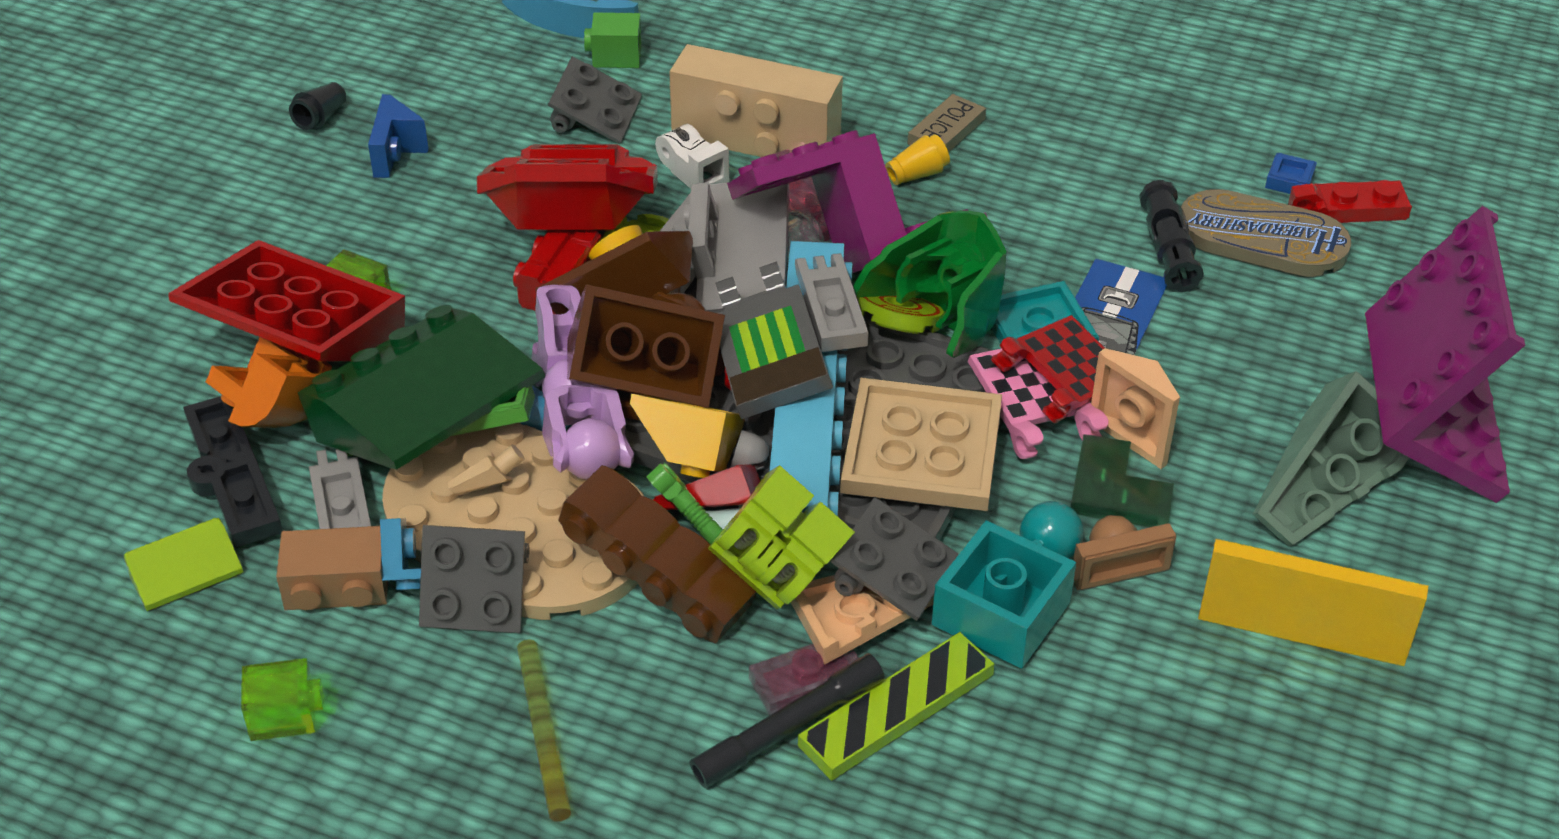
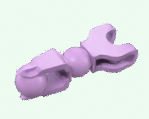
(592, 410)

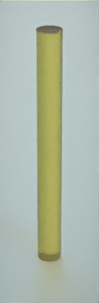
(543, 731)

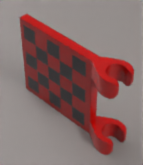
(1064, 356)

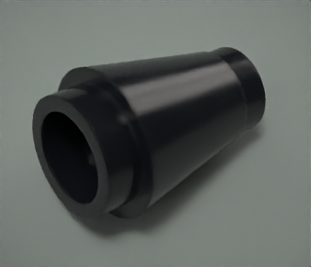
(315, 106)

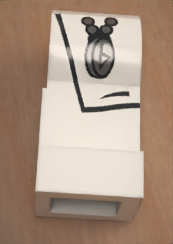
(690, 155)

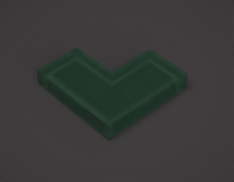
(1106, 490)

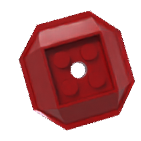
(568, 186)

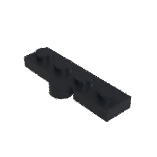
(230, 473)

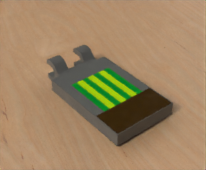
(769, 345)

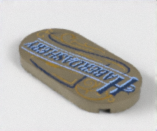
(1266, 232)

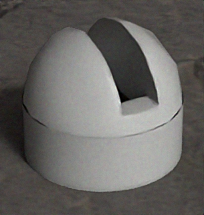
(751, 450)

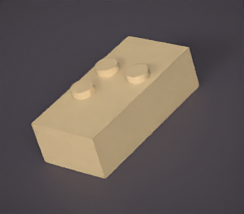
(753, 101)

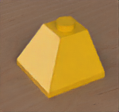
(689, 433)

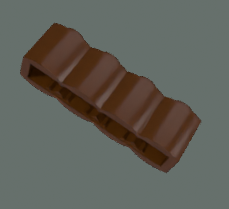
(653, 549)

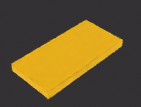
(1312, 602)

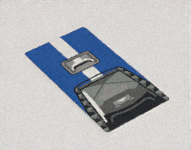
(1119, 303)

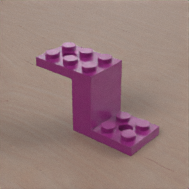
(849, 186)

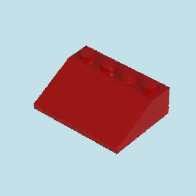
(295, 302)

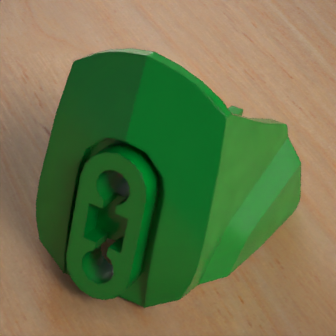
(951, 262)

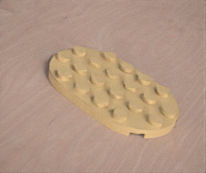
(559, 571)

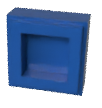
(1289, 172)

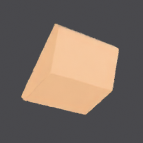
(1137, 403)

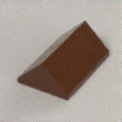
(639, 267)
(644, 346)

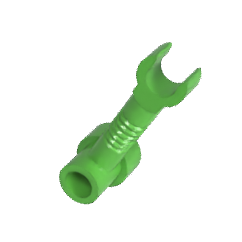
(675, 491)

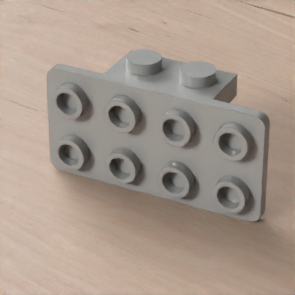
(736, 238)

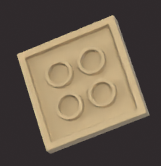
(922, 444)

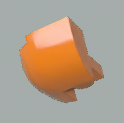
(268, 388)

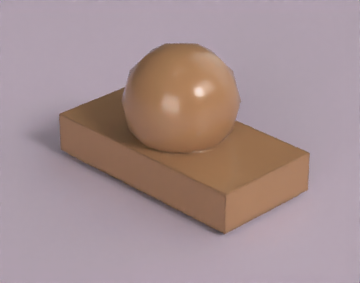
(1122, 552)

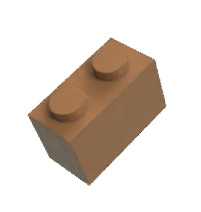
(331, 568)

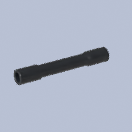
(739, 749)

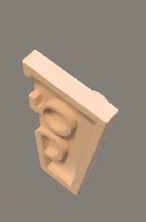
(844, 622)

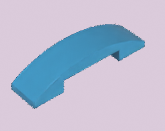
(566, 16)

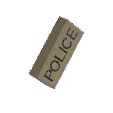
(950, 121)

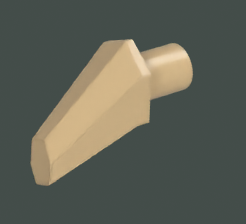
(487, 472)

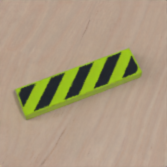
(895, 705)

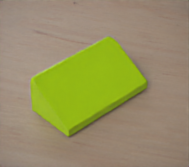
(182, 563)

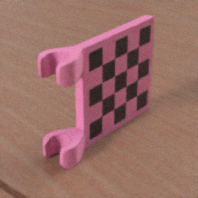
(1024, 397)

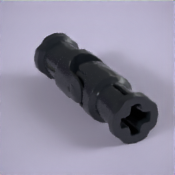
(1171, 235)

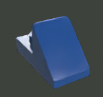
(393, 133)

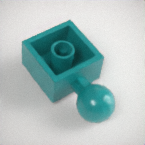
(1011, 586)

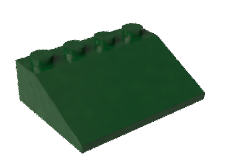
(416, 388)

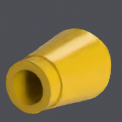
(919, 160)

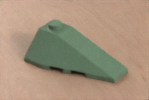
(1328, 461)

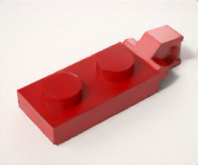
(1354, 200)

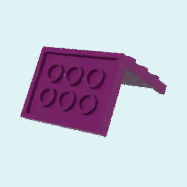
(1433, 353)

